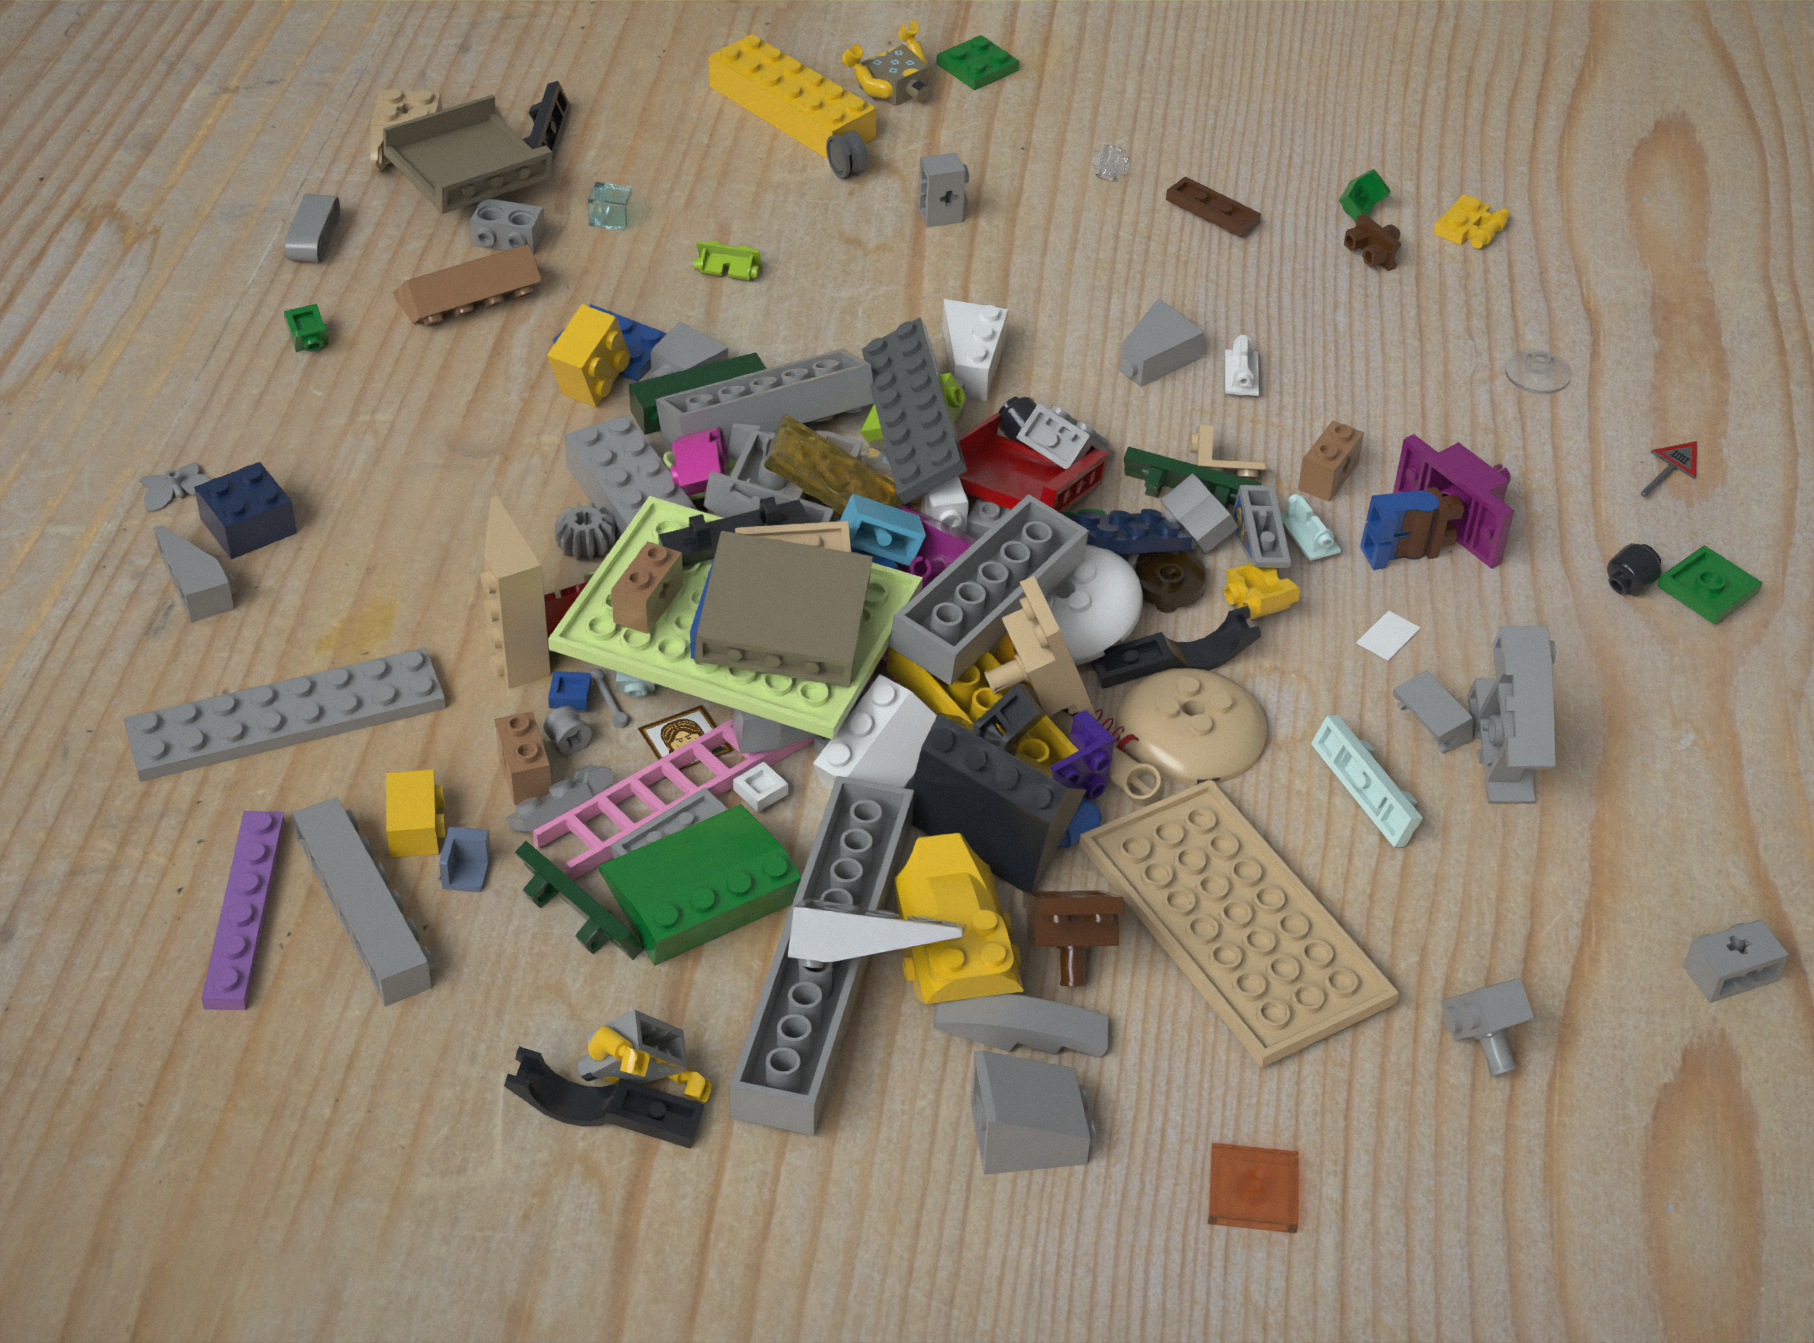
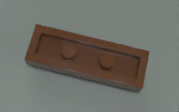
(1213, 206)

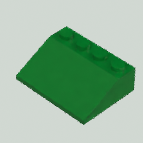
(701, 882)

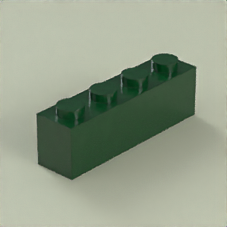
(645, 392)

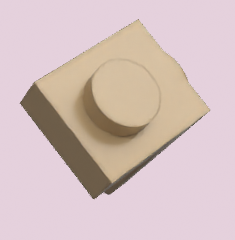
(1202, 445)

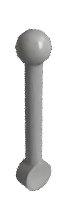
(619, 718)

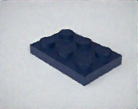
(1133, 532)

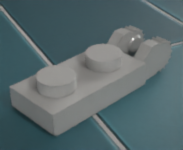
(562, 798)

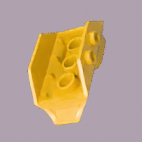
(954, 885)

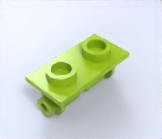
(742, 260)

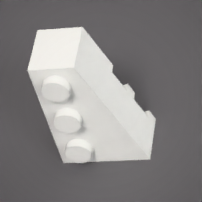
(974, 343)

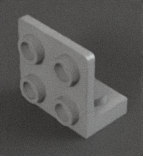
(1060, 436)

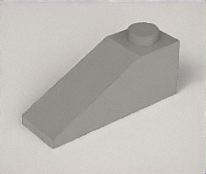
(196, 576)

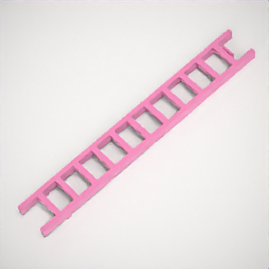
(637, 784)

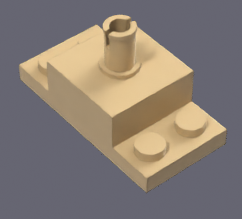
(1040, 657)

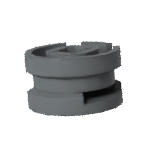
(846, 154)

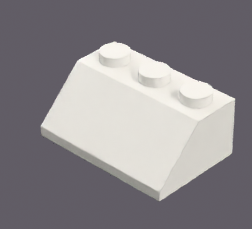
(878, 738)

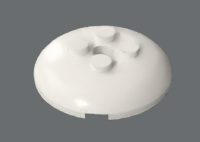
(1096, 604)

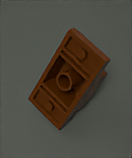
(1071, 924)

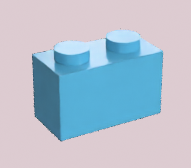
(883, 529)

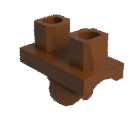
(1377, 243)

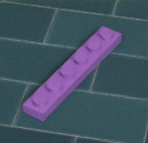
(243, 911)

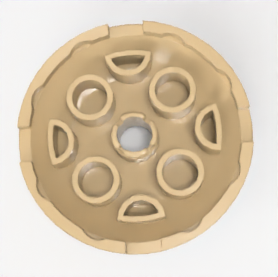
(1192, 725)

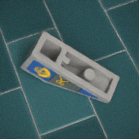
(1261, 526)

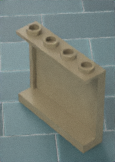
(464, 155)
(783, 608)

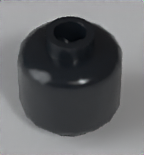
(1014, 416)
(1634, 569)

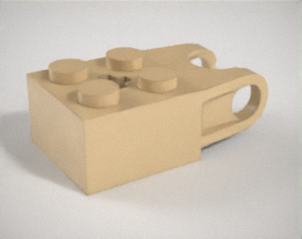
(394, 108)

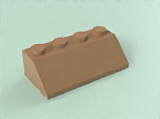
(469, 284)

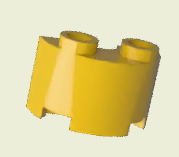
(1259, 590)

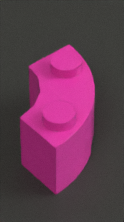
(697, 456)

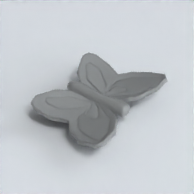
(162, 487)

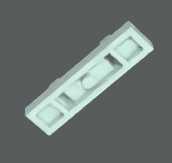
(1367, 781)

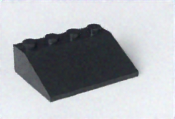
(994, 797)

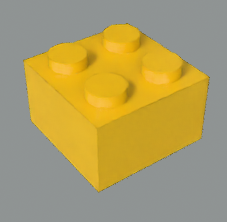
(589, 355)

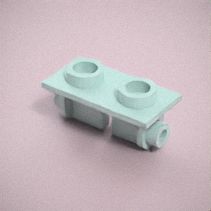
(1308, 530)

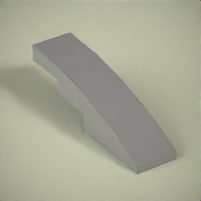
(1024, 1020)

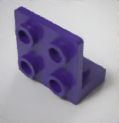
(1092, 762)

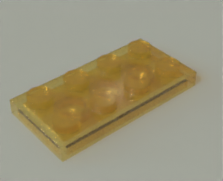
(825, 468)

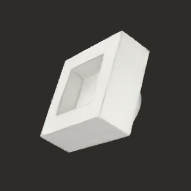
(760, 786)

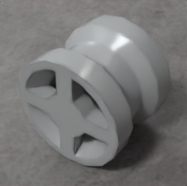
(567, 730)

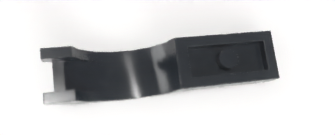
(1159, 653)
(619, 1104)

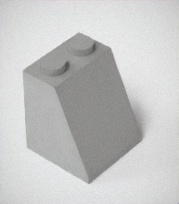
(1028, 1114)

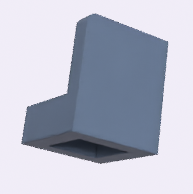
(465, 859)

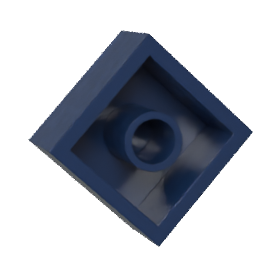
(245, 510)

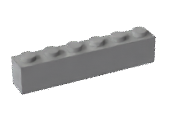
(363, 902)

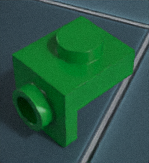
(1363, 194)
(306, 328)

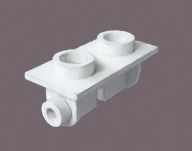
(1241, 368)

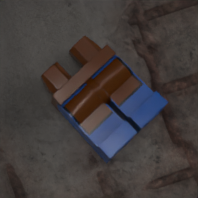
(1409, 526)

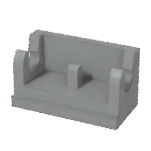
(1436, 710)

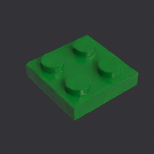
(977, 62)
(1709, 584)

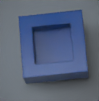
(570, 690)

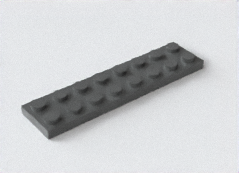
(913, 411)

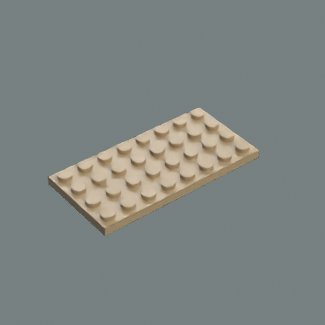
(1238, 922)

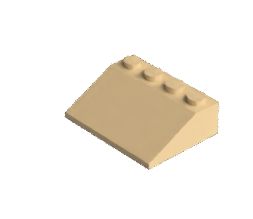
(513, 602)

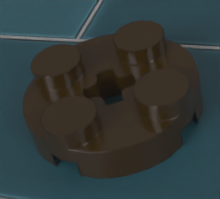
(1166, 593)

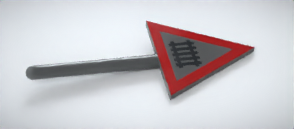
(1678, 456)

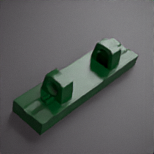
(1169, 472)
(600, 923)

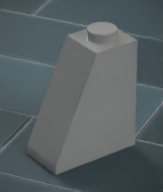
(1160, 345)

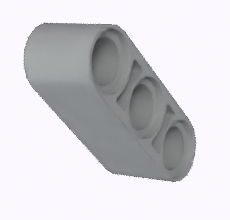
(312, 228)

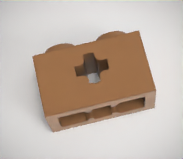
(1330, 460)
(647, 587)
(523, 756)

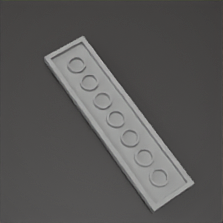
(283, 714)

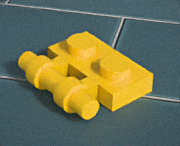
(1463, 220)

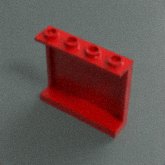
(1009, 470)

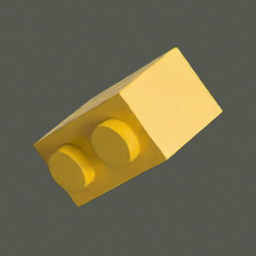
(413, 813)

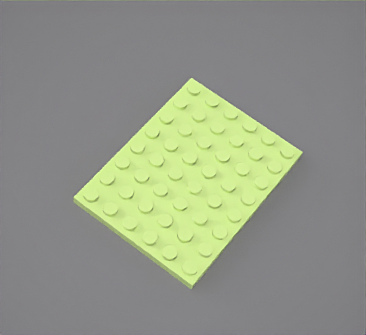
(665, 652)

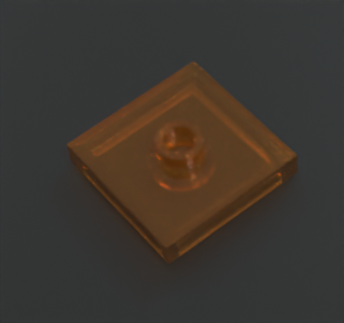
(1253, 1188)

